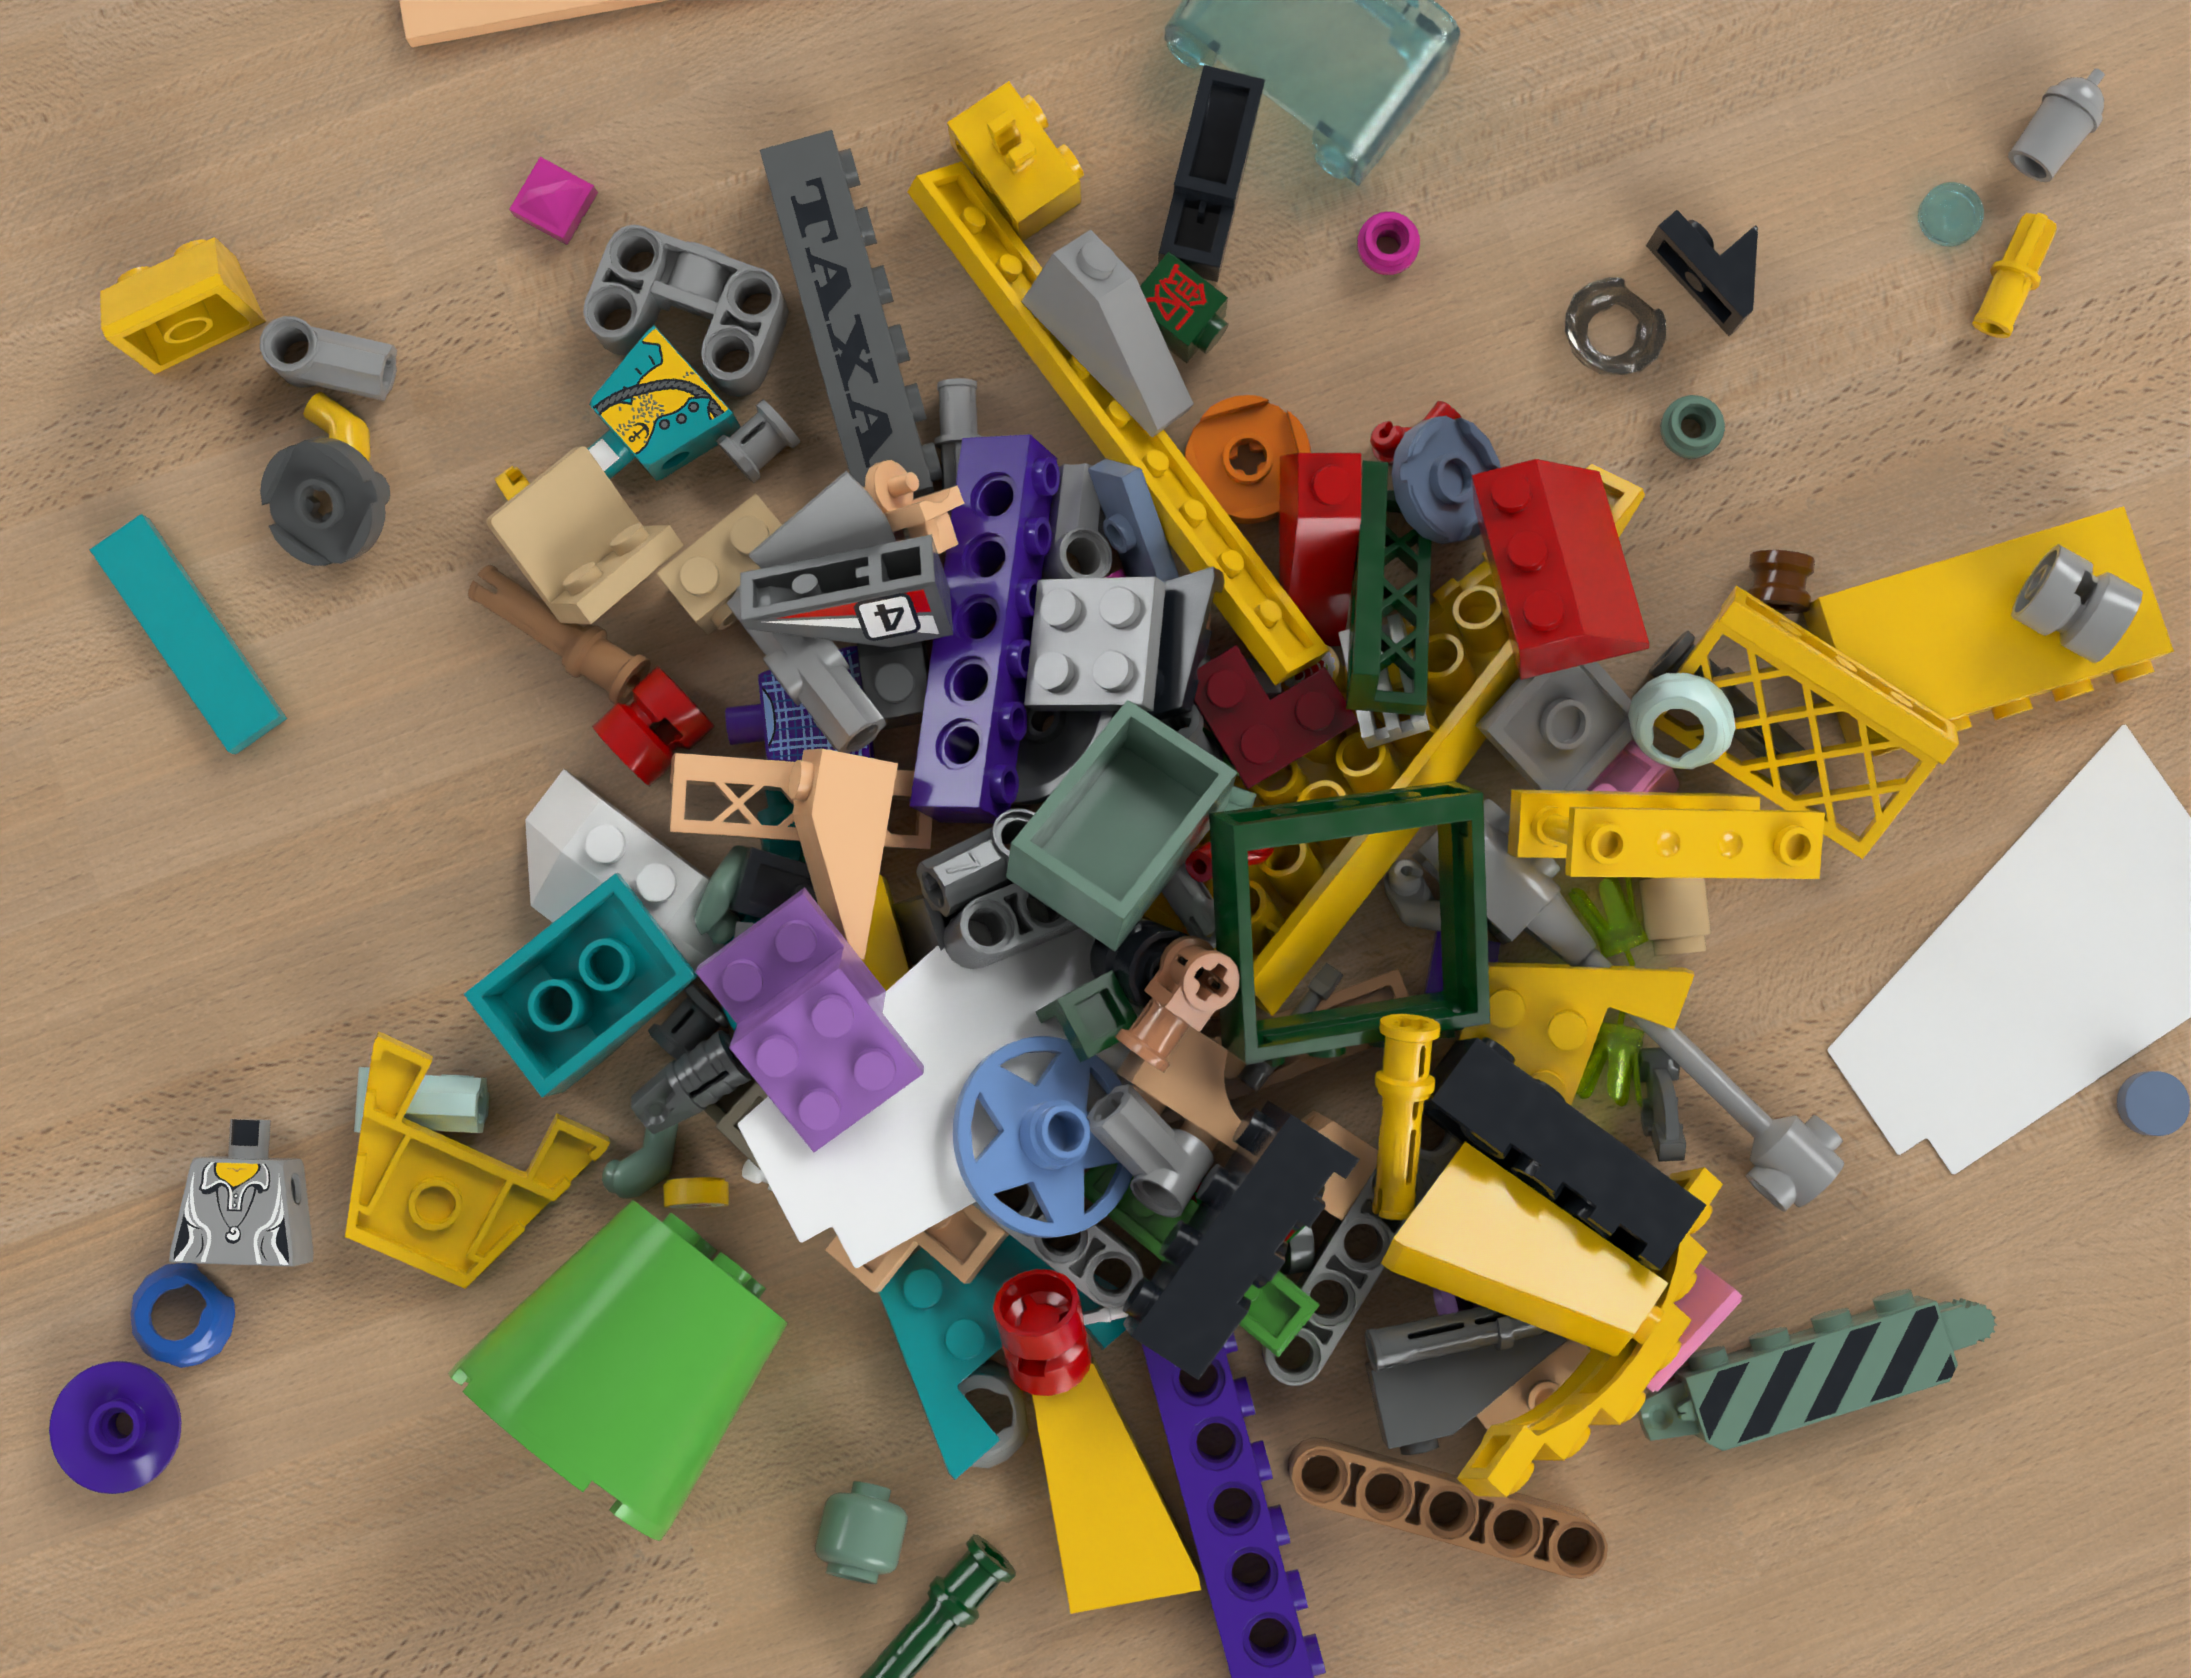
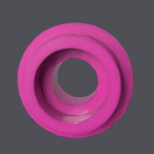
(1388, 225)

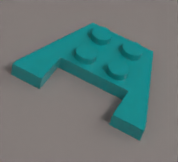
(952, 1330)

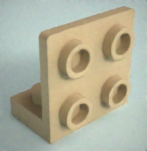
(579, 539)

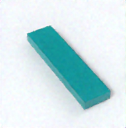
(188, 634)

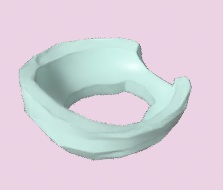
(1690, 694)

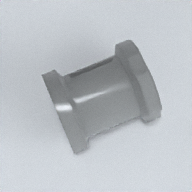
(758, 441)

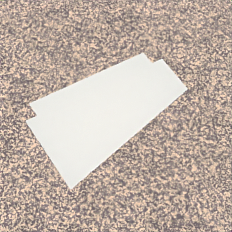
(2040, 972)
(899, 1163)

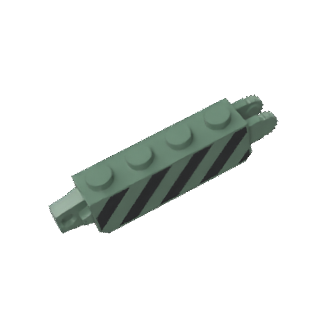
(1815, 1372)

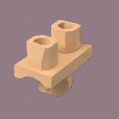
(927, 515)

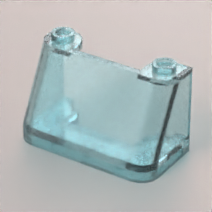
(1334, 65)

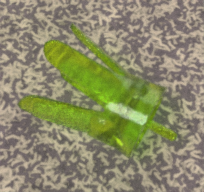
(1623, 926)
(1622, 1048)

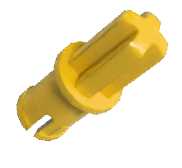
(2015, 275)

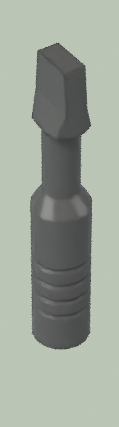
(1319, 989)

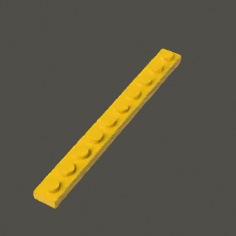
(1186, 508)

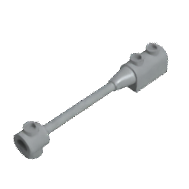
(1789, 1156)

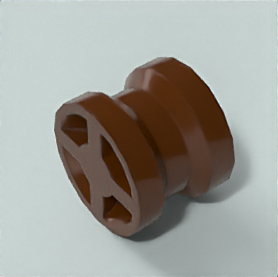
(1782, 579)

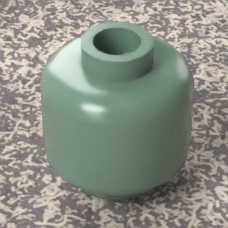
(861, 1533)

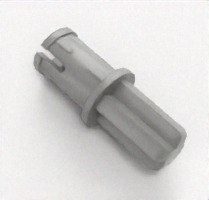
(957, 421)

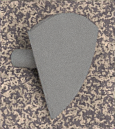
(831, 523)

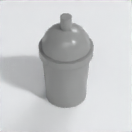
(2059, 126)

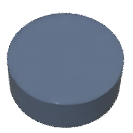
(2153, 1103)

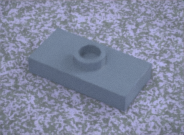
(1132, 520)

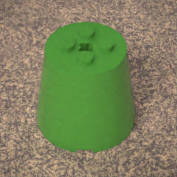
(628, 1363)

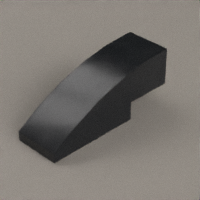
(1211, 170)

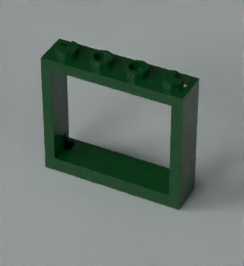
(1463, 915)

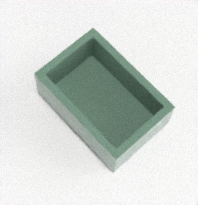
(1120, 824)

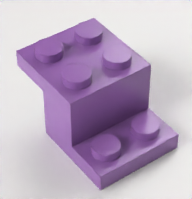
(809, 1020)

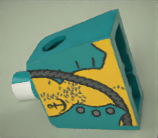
(657, 411)

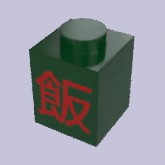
(1185, 307)

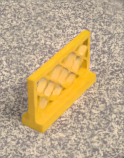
(1846, 688)

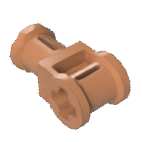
(1180, 998)

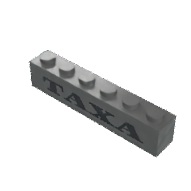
(845, 308)

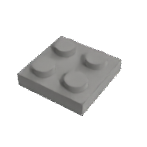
(1095, 644)
(1560, 726)

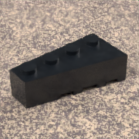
(1559, 1151)
(1234, 1237)

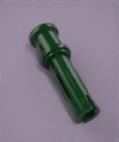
(950, 1604)

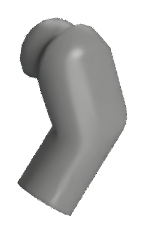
(1411, 896)

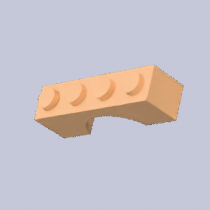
(1197, 1091)

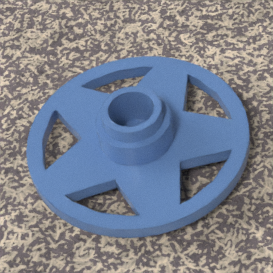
(1039, 1138)

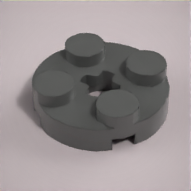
(355, 492)

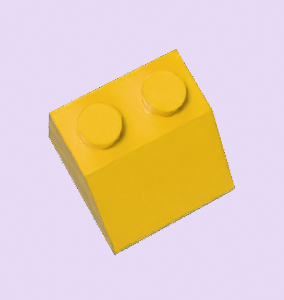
(179, 306)

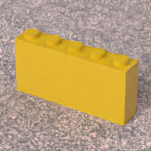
(1951, 633)

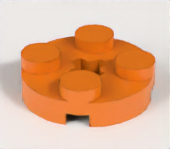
(1216, 442)

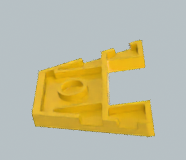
(1555, 1011)
(436, 1197)

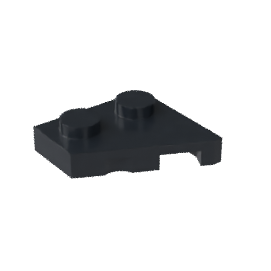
(1184, 640)

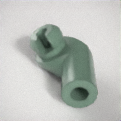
(713, 912)
(644, 1167)

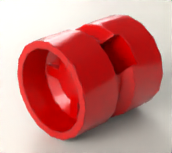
(636, 743)
(1042, 1332)

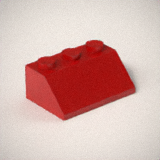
(1557, 566)

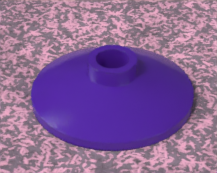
(87, 1435)

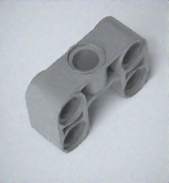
(696, 282)

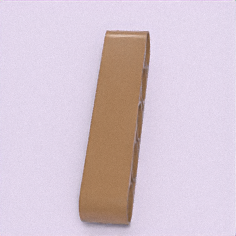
(1473, 1525)

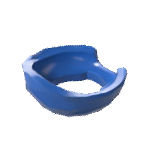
(214, 1324)

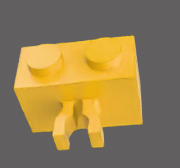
(1016, 160)

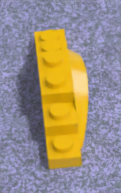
(1602, 1386)

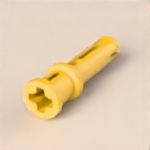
(1404, 1087)

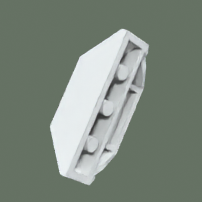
(584, 840)

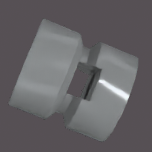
(2083, 608)

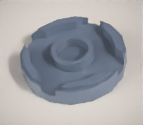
(1435, 477)

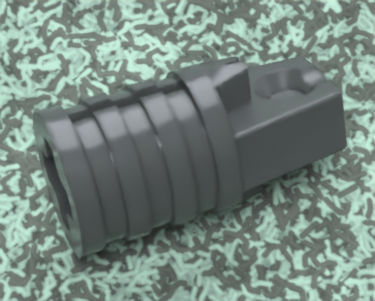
(689, 1084)

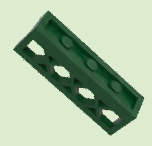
(1368, 607)

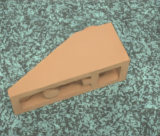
(842, 831)

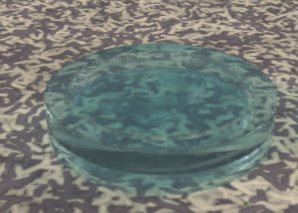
(1950, 214)

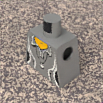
(244, 1205)

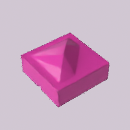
(553, 200)

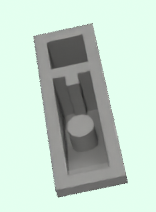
(1108, 326)

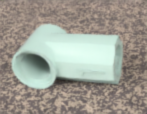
(440, 1102)

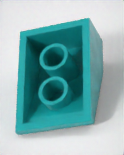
(581, 987)

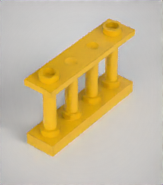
(1665, 834)

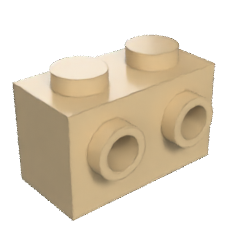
(710, 568)

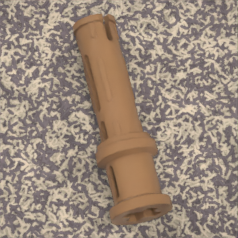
(583, 649)

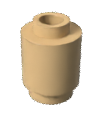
(1675, 914)

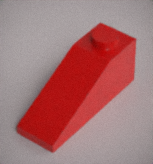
(1320, 536)

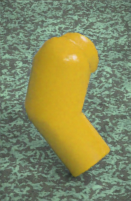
(338, 422)

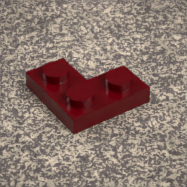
(1261, 732)

